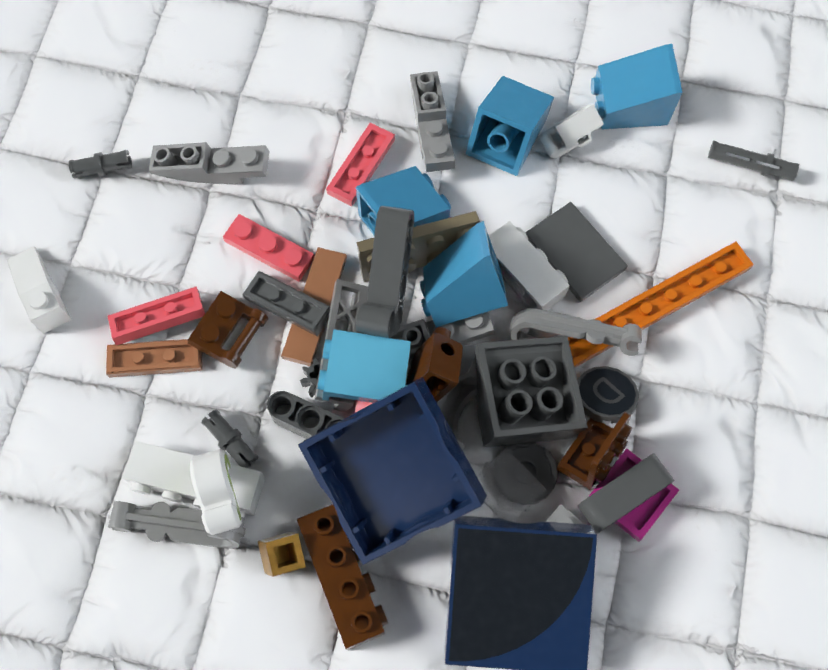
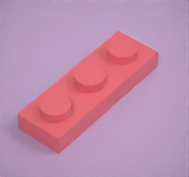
(360, 163)
(268, 247)
(156, 316)

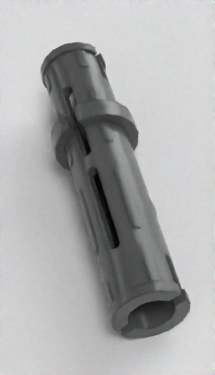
(787, 169)

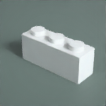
(527, 268)

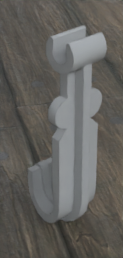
(571, 326)
(180, 525)

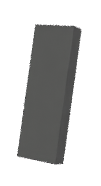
(287, 303)

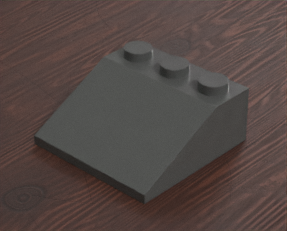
(527, 391)

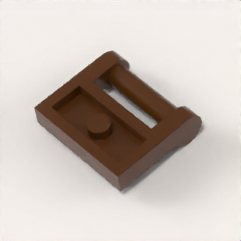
(220, 323)

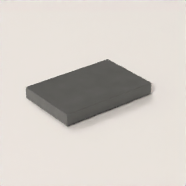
(576, 251)

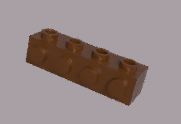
(341, 578)

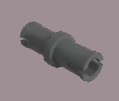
(100, 164)
(229, 439)

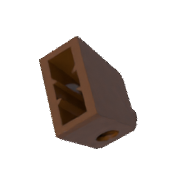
(438, 363)

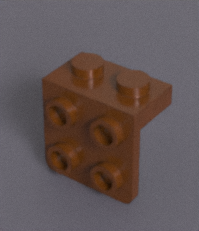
(594, 450)

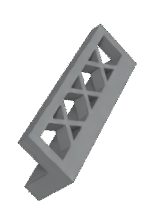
(358, 298)

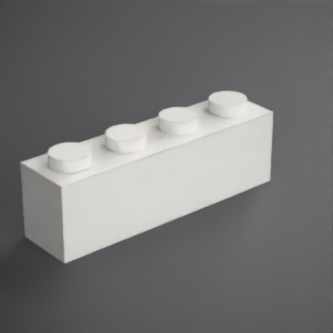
(169, 473)

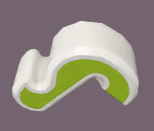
(215, 492)

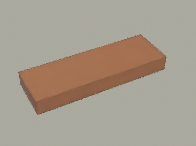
(152, 358)

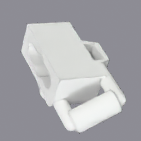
(572, 129)

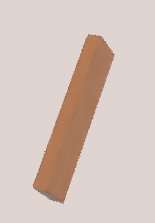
(325, 270)

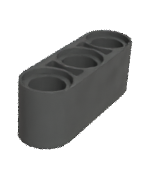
(298, 413)
(625, 493)

